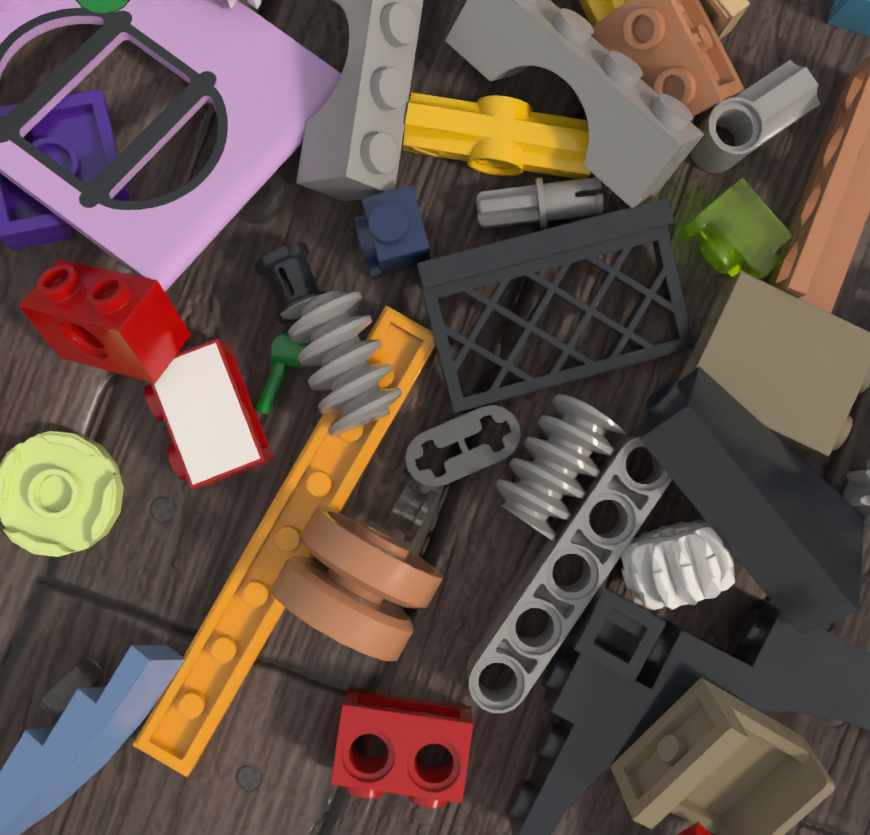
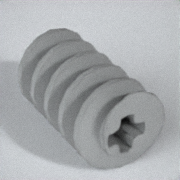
(343, 359)
(557, 463)

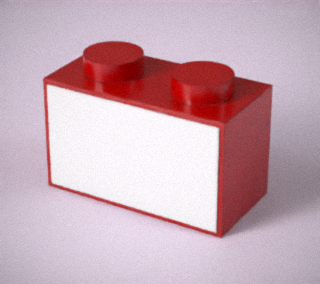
(208, 416)

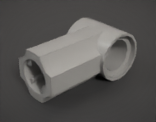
(755, 116)

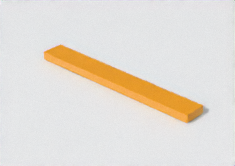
(246, 606)

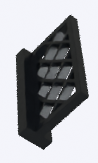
(543, 251)

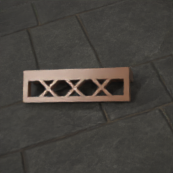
(832, 203)

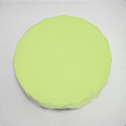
(59, 493)

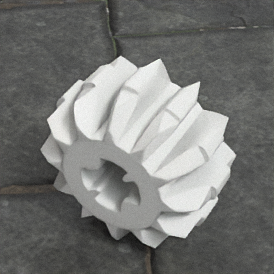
(677, 565)

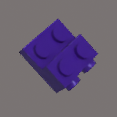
(80, 140)

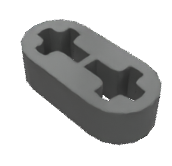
(469, 460)

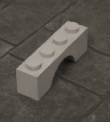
(633, 130)
(358, 134)

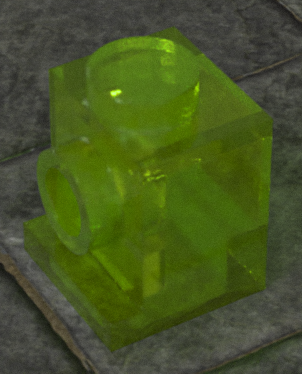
(739, 233)

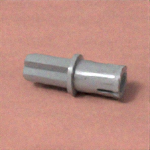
(540, 203)

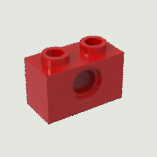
(106, 319)

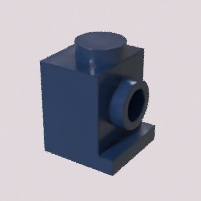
(392, 232)

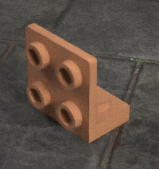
(673, 49)

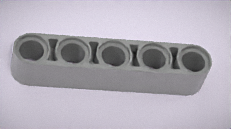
(564, 603)

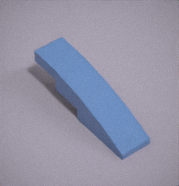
(59, 759)

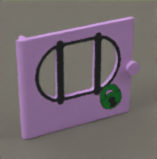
(231, 58)

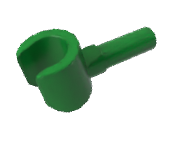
(283, 354)

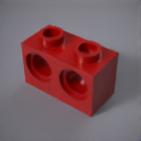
(405, 728)

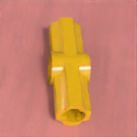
(496, 136)

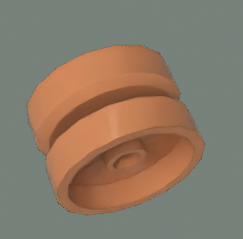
(356, 584)

